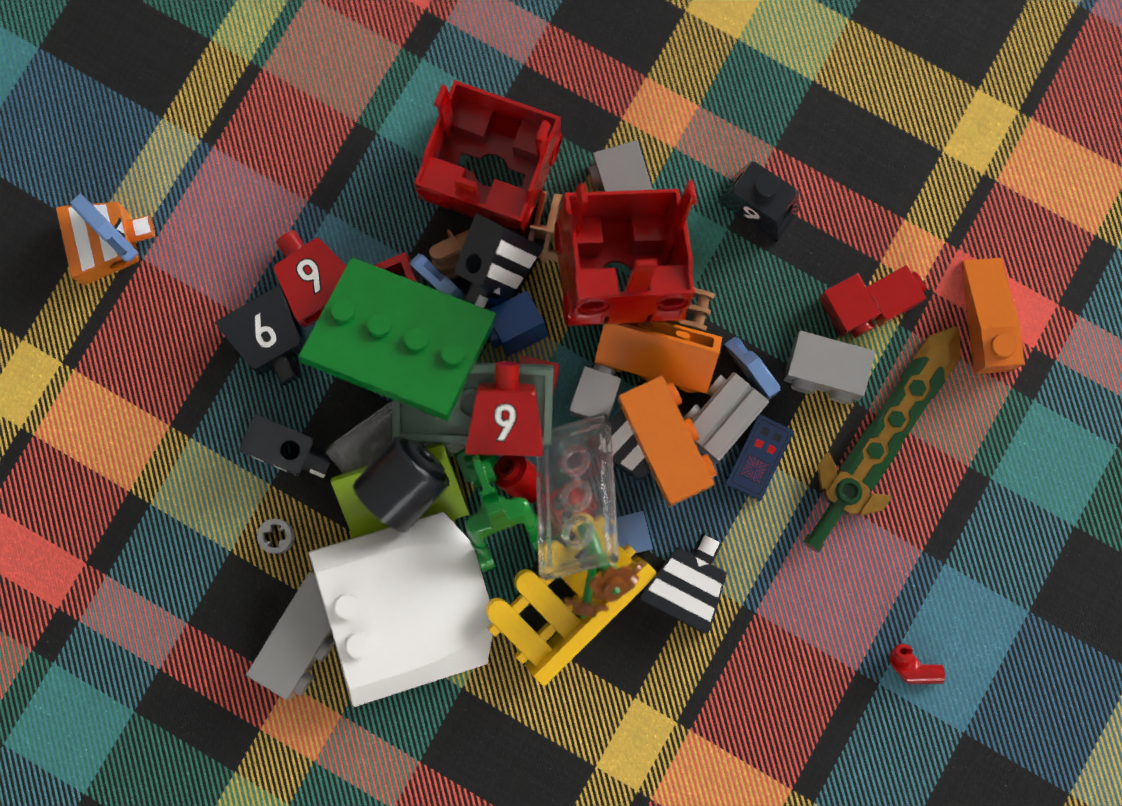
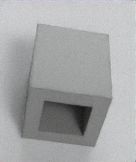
(595, 392)

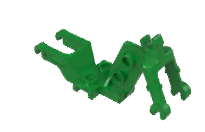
(496, 511)

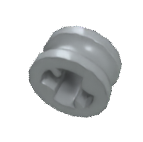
(268, 527)

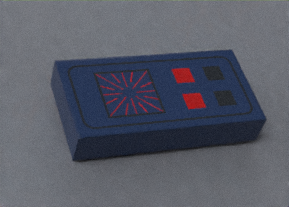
(759, 457)

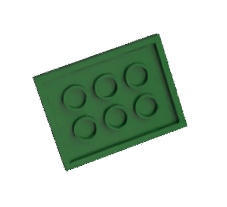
(398, 338)

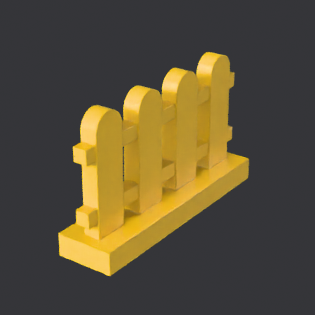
(573, 631)

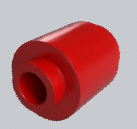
(516, 477)

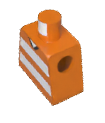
(87, 252)

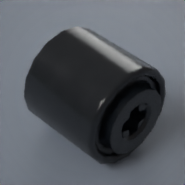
(401, 483)

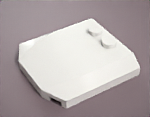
(404, 606)

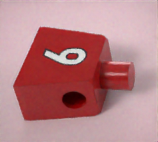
(307, 275)
(505, 416)

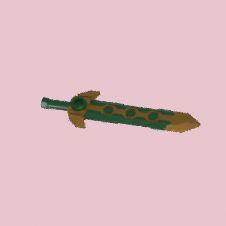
(883, 438)

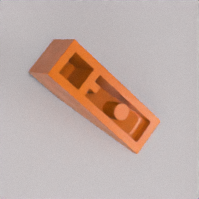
(991, 317)

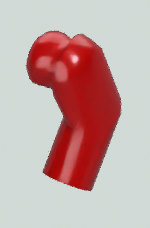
(911, 670)

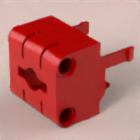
(480, 126)
(630, 228)

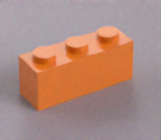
(663, 350)
(667, 440)

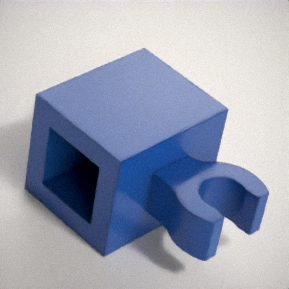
(516, 324)

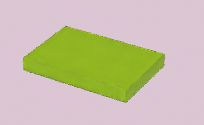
(363, 522)

